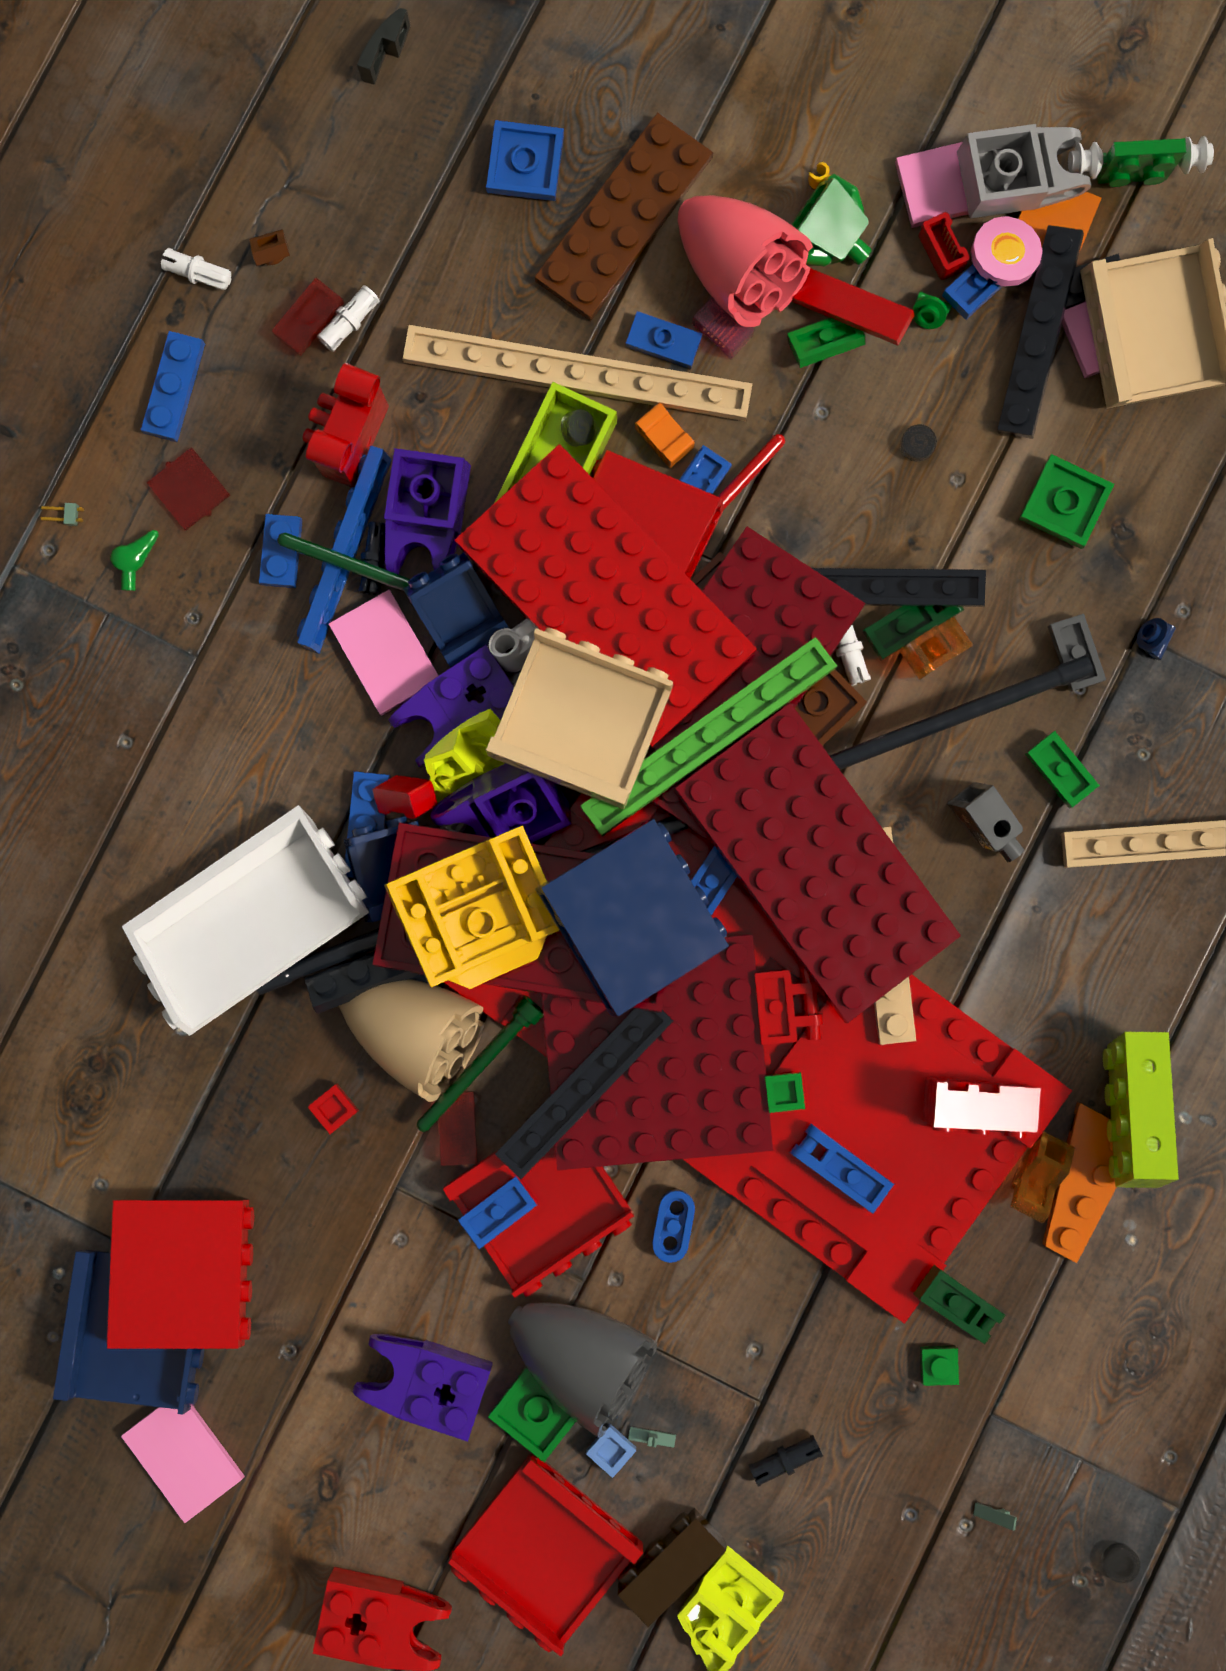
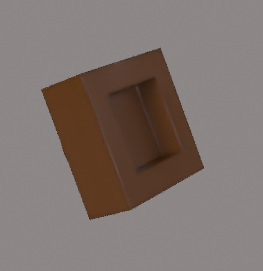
(269, 248)

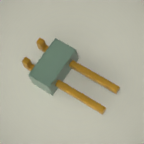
(70, 514)

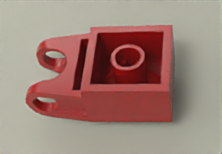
(385, 1631)

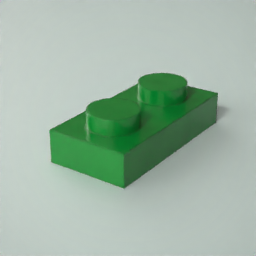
(823, 341)
(1062, 769)

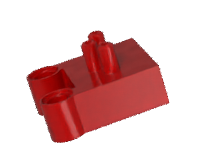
(349, 427)

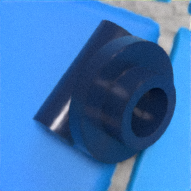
(1155, 637)

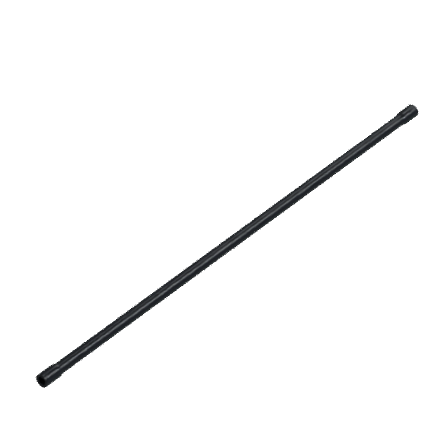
(1059, 676)

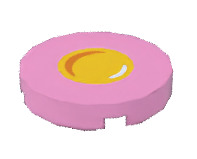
(1006, 251)

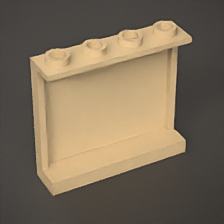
(1158, 323)
(581, 717)

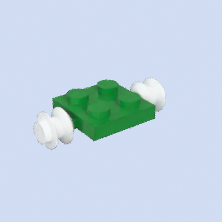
(1140, 160)

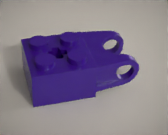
(423, 521)
(446, 697)
(505, 801)
(418, 1374)

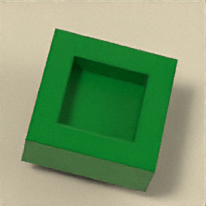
(784, 1092)
(939, 1365)

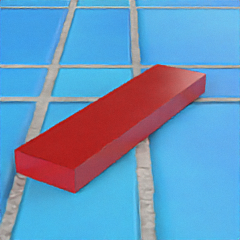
(854, 307)

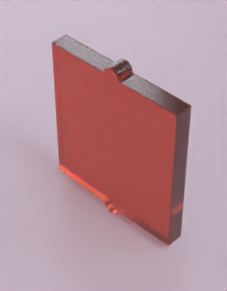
(188, 489)

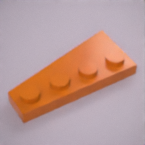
(1085, 1190)

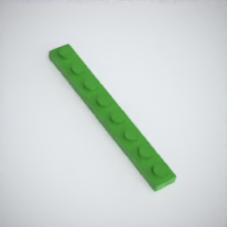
(716, 732)

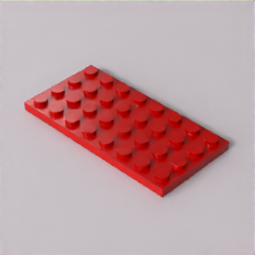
(597, 577)

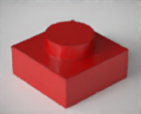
(333, 1108)

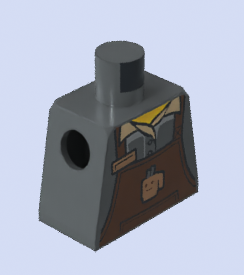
(988, 819)

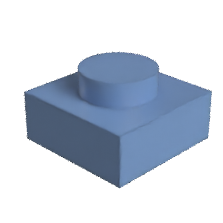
(611, 1451)

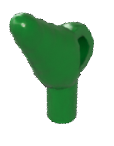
(131, 558)

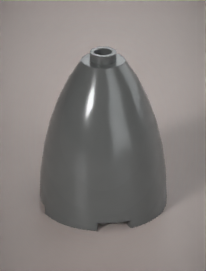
(581, 1359)

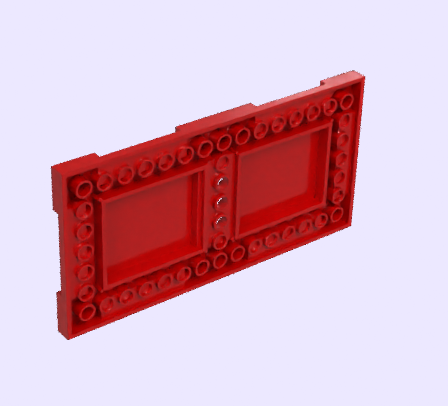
(858, 1096)

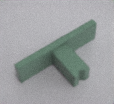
(652, 1437)
(1000, 1516)

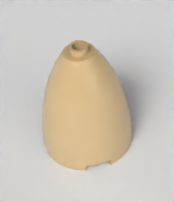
(416, 1032)

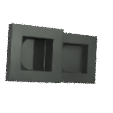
(387, 39)

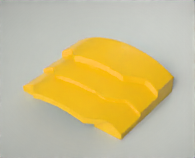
(475, 911)

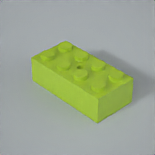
(546, 433)
(1141, 1110)

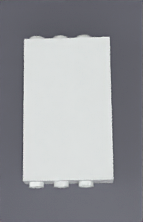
(244, 920)

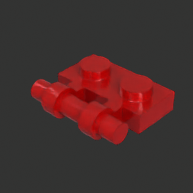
(776, 1007)

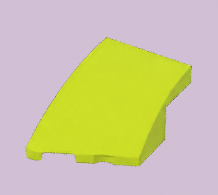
(462, 754)
(727, 1609)

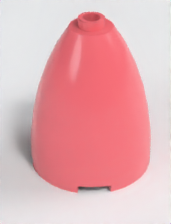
(743, 255)

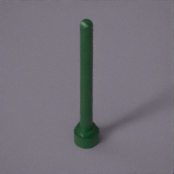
(342, 561)
(525, 1014)

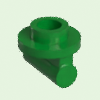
(930, 311)

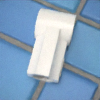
(518, 638)

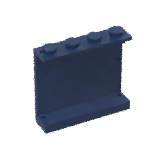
(633, 917)
(116, 1375)

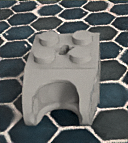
(1018, 169)

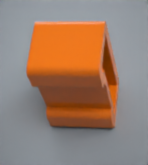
(664, 435)

